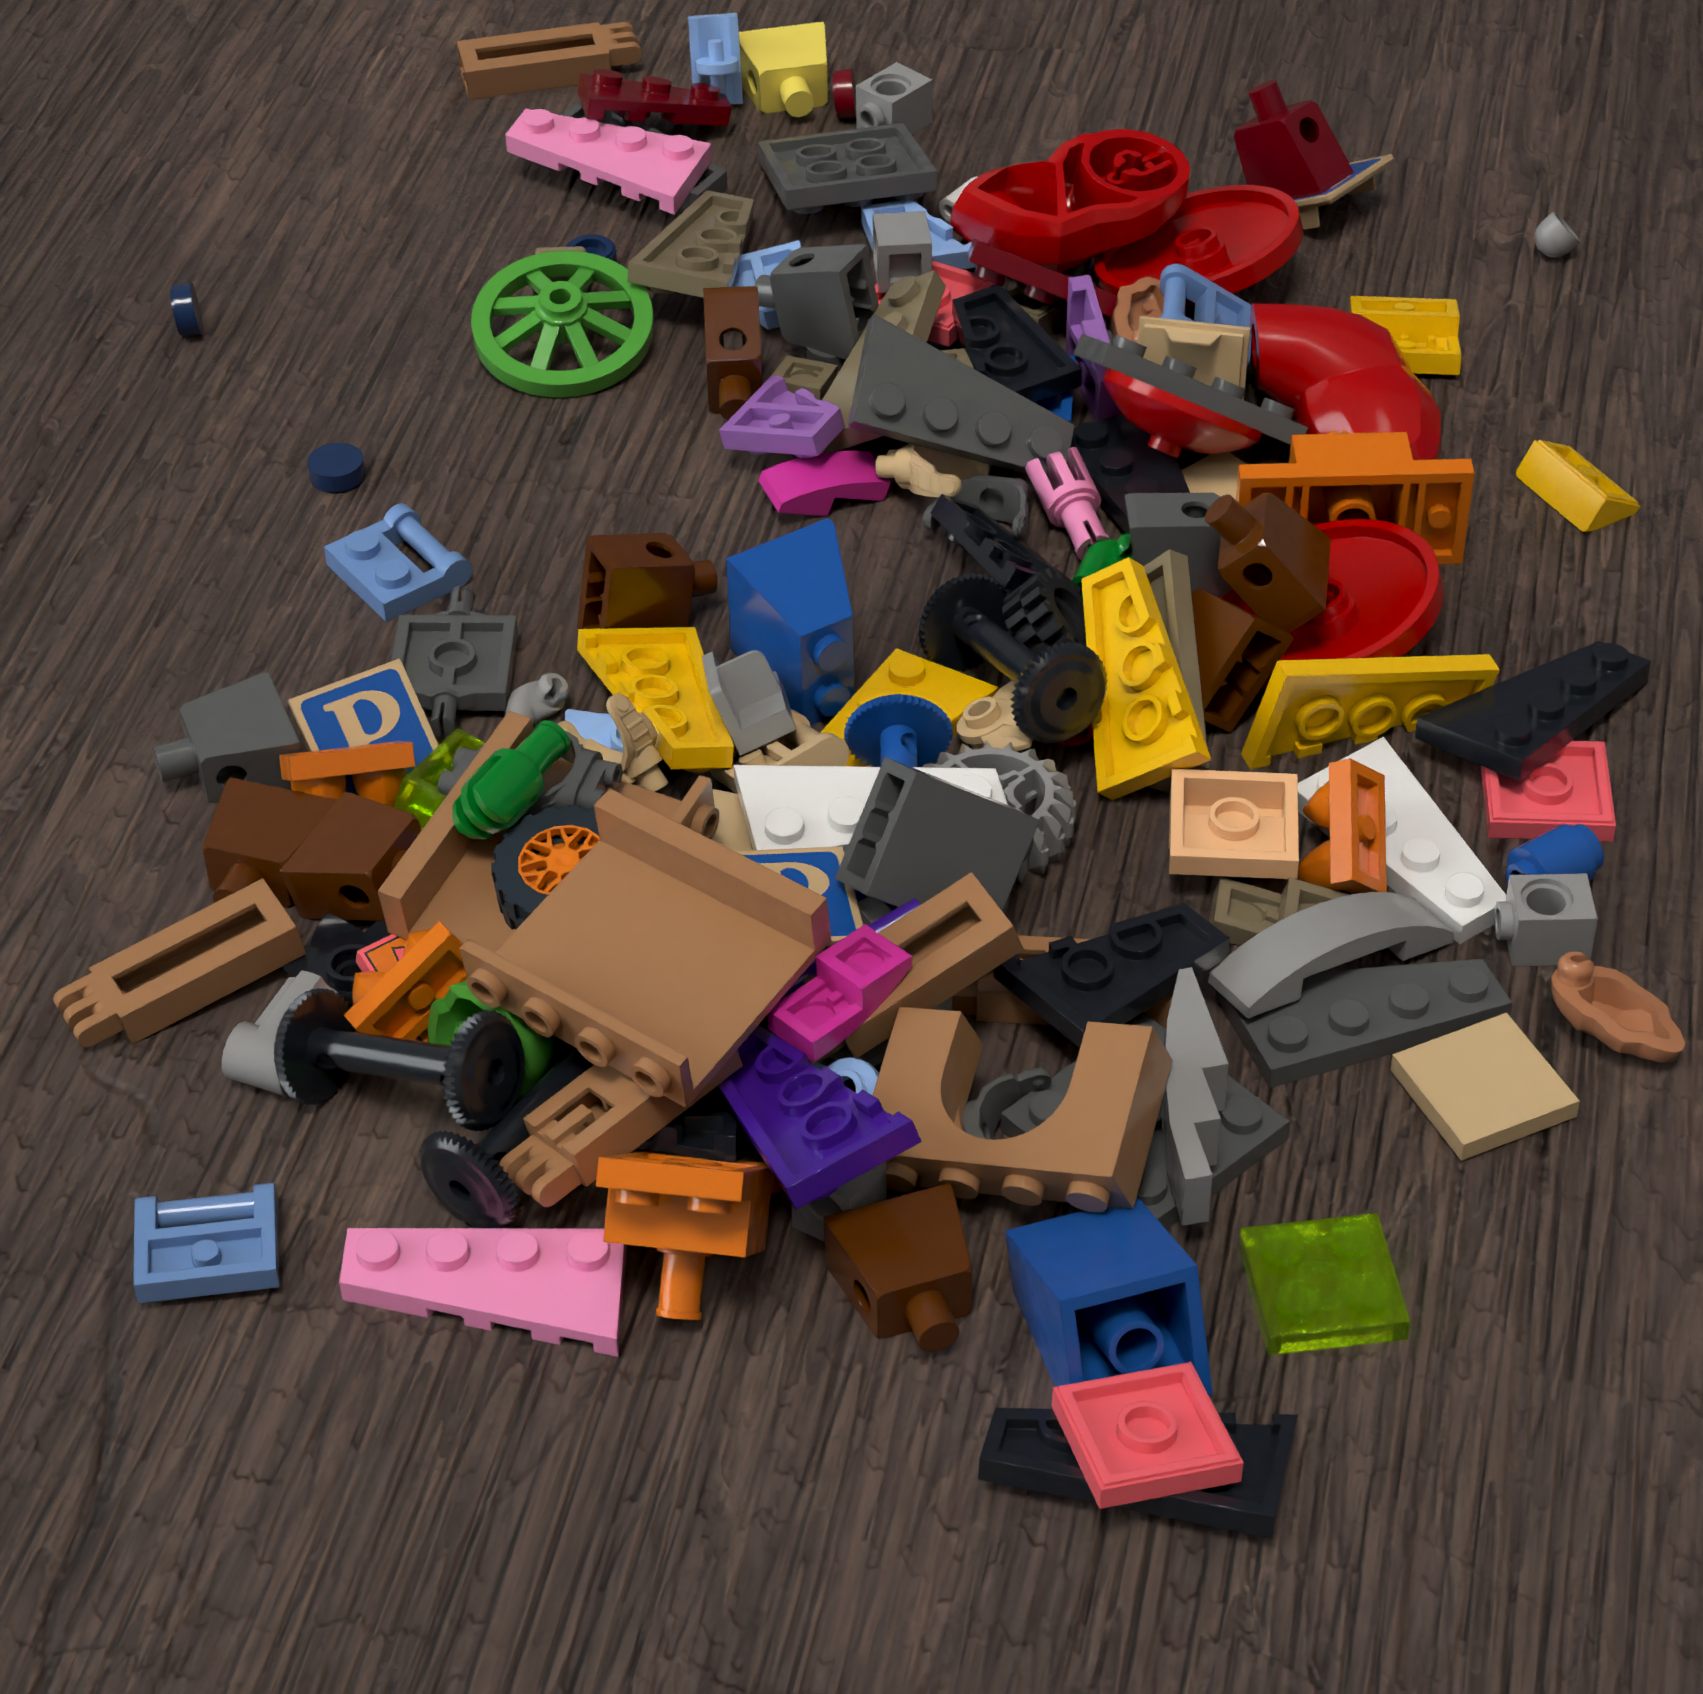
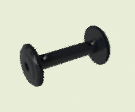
(1054, 691)
(478, 1070)
(469, 1175)

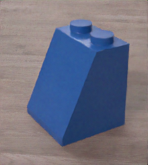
(797, 611)
(1108, 1295)

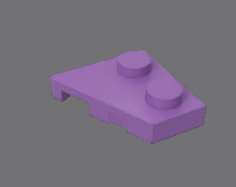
(1086, 318)
(783, 422)

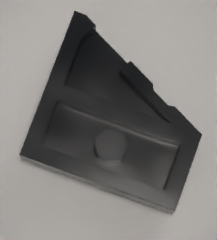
(701, 1131)

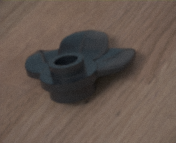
(335, 951)

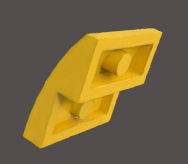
(1421, 327)

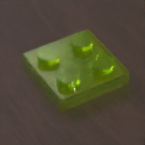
(1323, 1284)

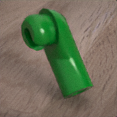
(1103, 555)

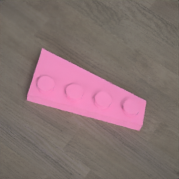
(627, 156)
(514, 1277)

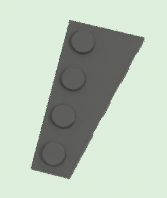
(1177, 379)
(946, 406)
(1366, 1015)

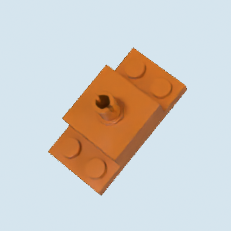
(1370, 479)
(688, 1213)

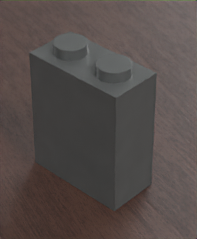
(929, 834)

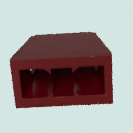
(1289, 145)

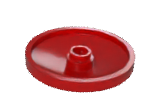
(1219, 232)
(1379, 594)

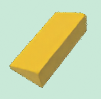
(1574, 486)

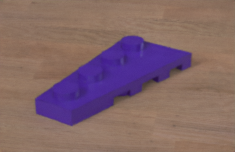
(808, 1121)

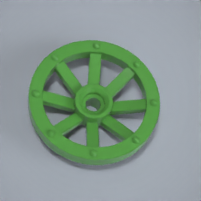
(562, 316)

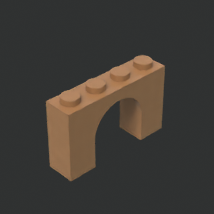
(1080, 1155)

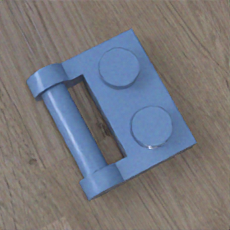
(1211, 301)
(388, 578)
(206, 1245)

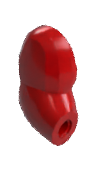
(1078, 202)
(1341, 374)

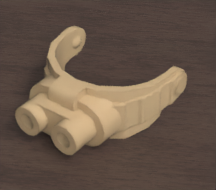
(928, 470)
(638, 741)

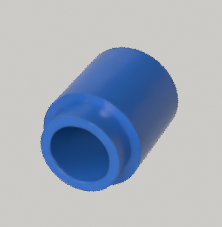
(1558, 851)

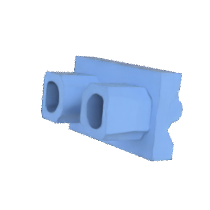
(716, 53)

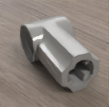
(250, 1046)

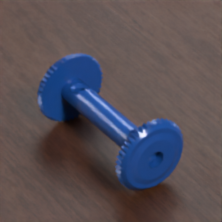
(899, 729)

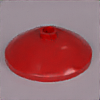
(1176, 421)

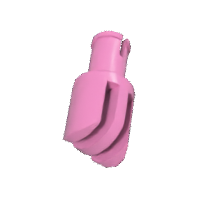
(1070, 499)

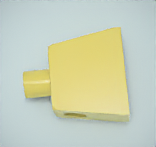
(785, 68)

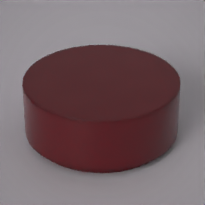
(844, 94)

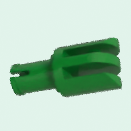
(508, 783)

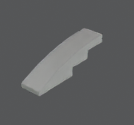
(1192, 1099)

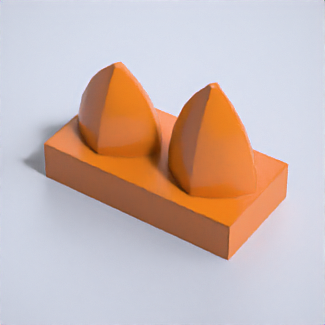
(374, 770)
(1355, 814)
(401, 999)

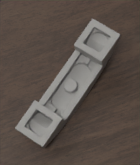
(1274, 962)

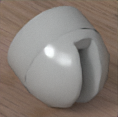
(1555, 236)

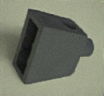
(822, 296)
(1177, 524)
(231, 735)

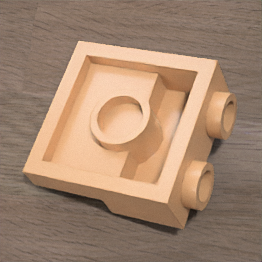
(1233, 824)

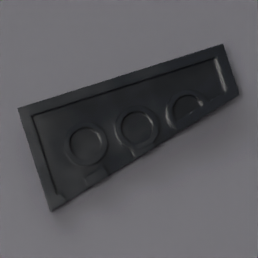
(1124, 464)
(1536, 712)
(1032, 1453)

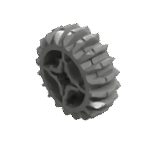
(1031, 788)

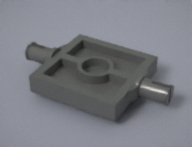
(457, 659)

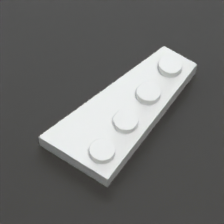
(824, 803)
(1423, 848)

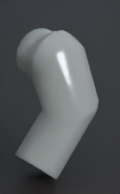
(539, 698)

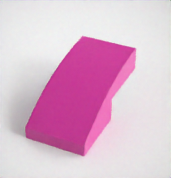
(814, 482)
(848, 988)

